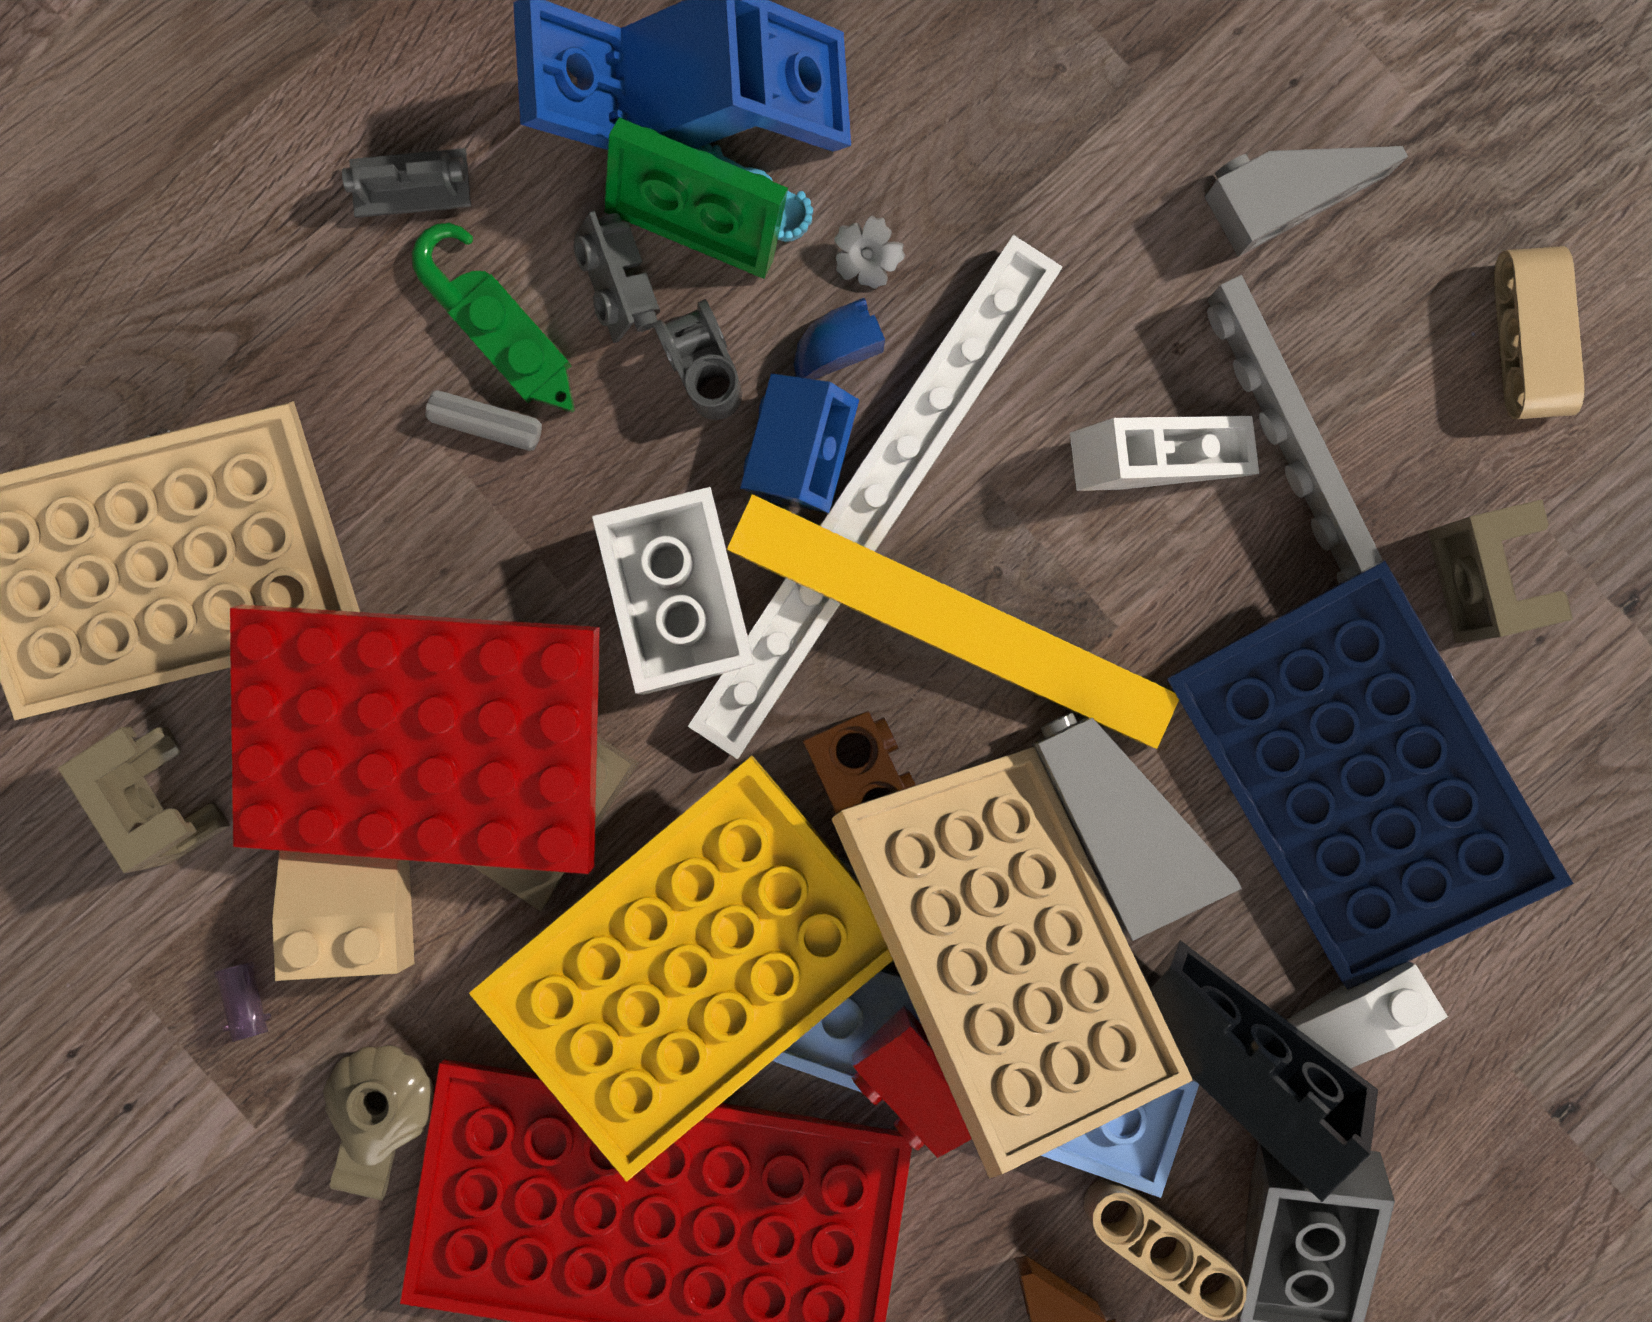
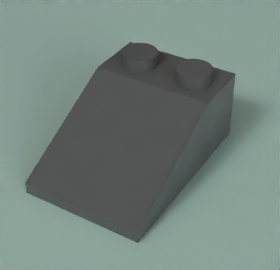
(1311, 1255)

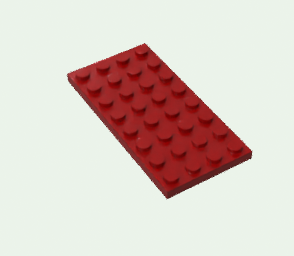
(725, 1225)

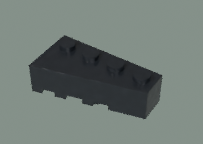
(1266, 1072)

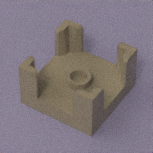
(1478, 576)
(125, 809)

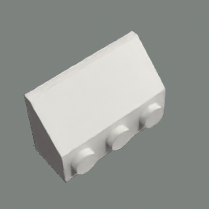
(673, 591)

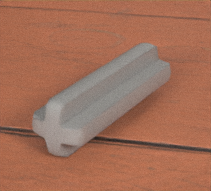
(483, 420)

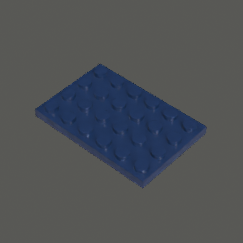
(1368, 777)

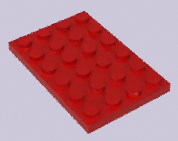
(414, 737)

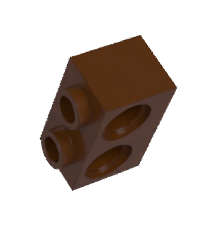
(849, 785)

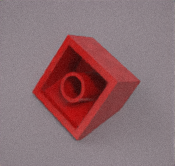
(905, 1073)

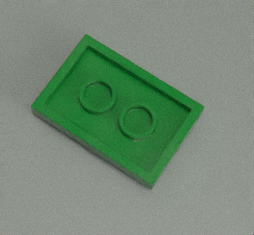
(693, 198)

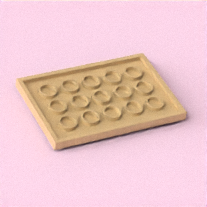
(140, 548)
(1011, 957)

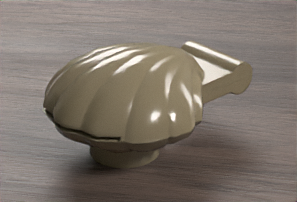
(365, 1124)

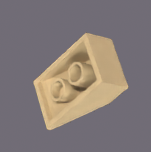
(341, 916)

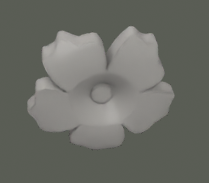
(867, 252)

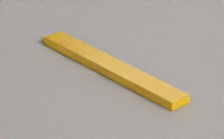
(952, 622)

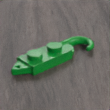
(495, 323)

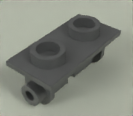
(408, 182)
(605, 251)

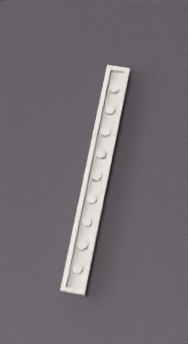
(882, 486)

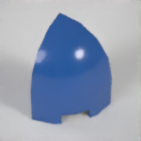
(838, 341)

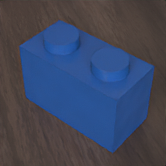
(799, 442)

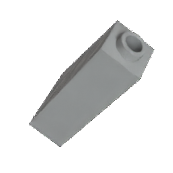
(1132, 836)

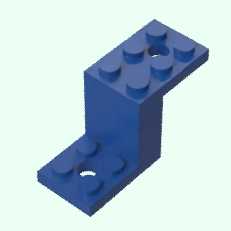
(684, 72)

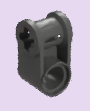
(700, 352)

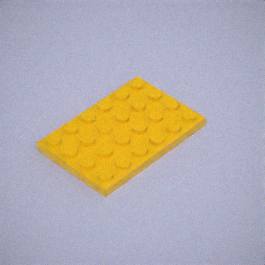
(687, 968)

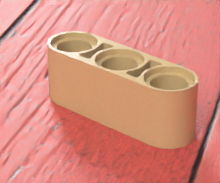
(1539, 332)
(1181, 1270)

